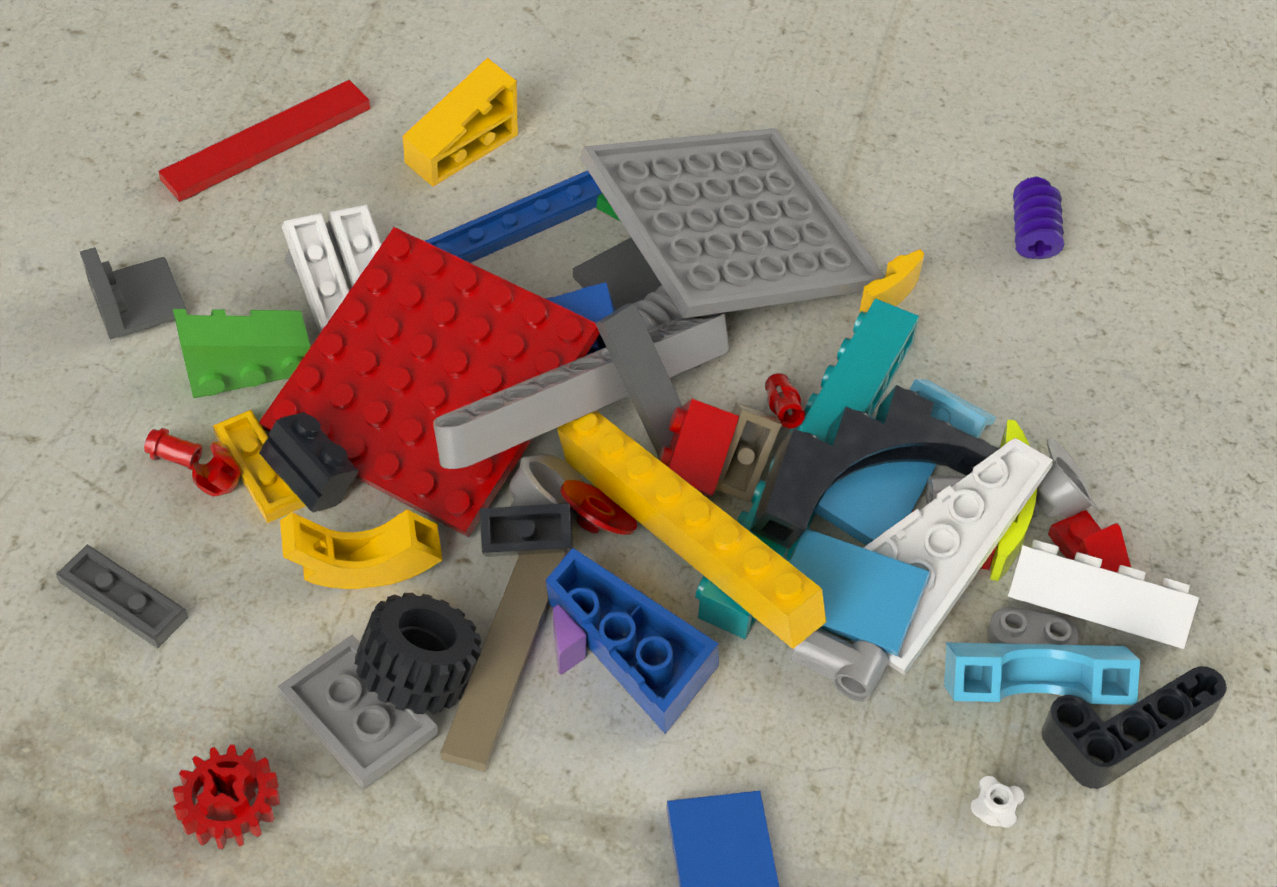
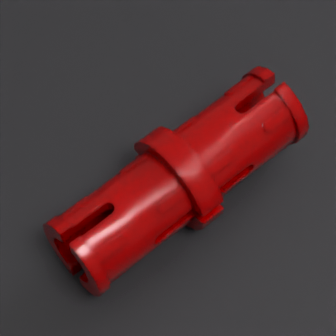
(784, 400)

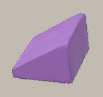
(568, 640)

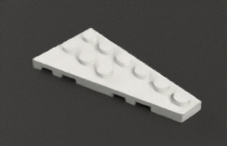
(958, 534)

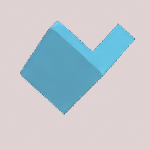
(953, 408)

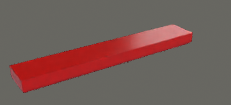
(263, 140)

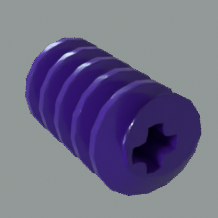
(1038, 219)

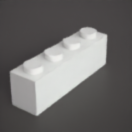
(1103, 596)

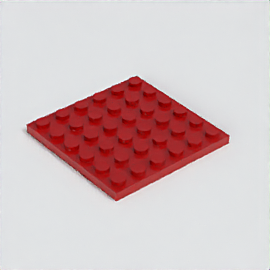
(414, 345)

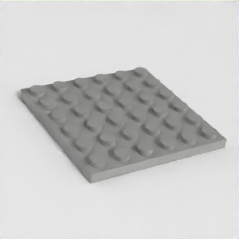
(730, 221)

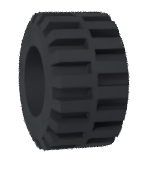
(417, 653)

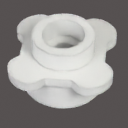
(992, 813)

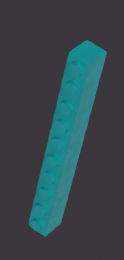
(856, 381)

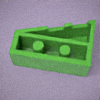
(240, 350)

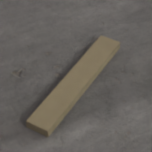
(501, 663)

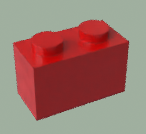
(699, 444)

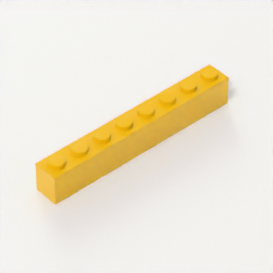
(695, 528)

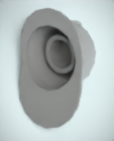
(540, 480)
(1064, 486)

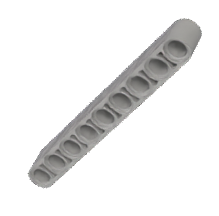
(567, 393)

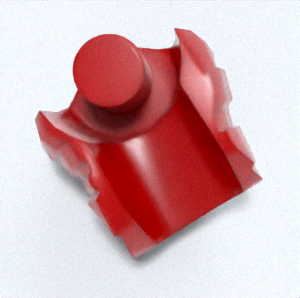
(219, 474)

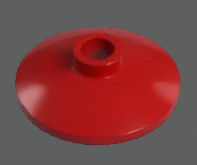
(596, 509)

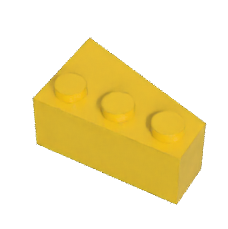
(464, 124)

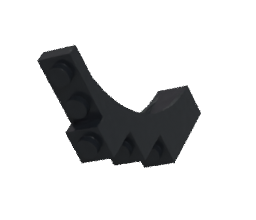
(854, 441)

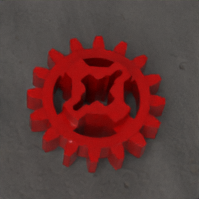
(217, 813)

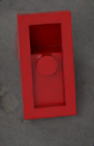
(1085, 536)

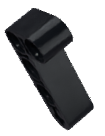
(1142, 721)

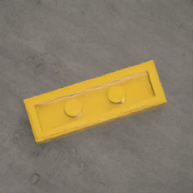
(243, 440)

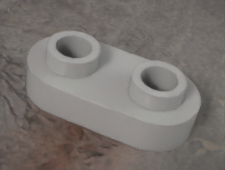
(1032, 628)

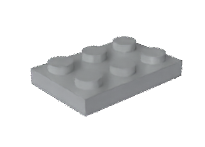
(350, 720)

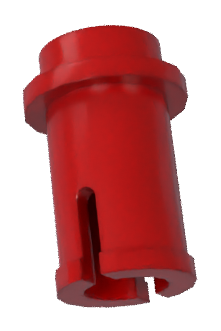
(172, 448)

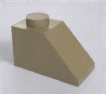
(747, 452)

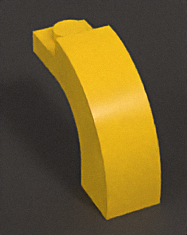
(362, 558)

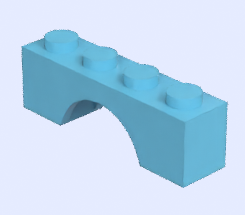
(998, 670)

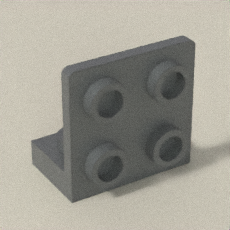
(133, 295)

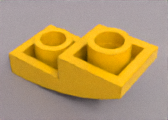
(899, 281)

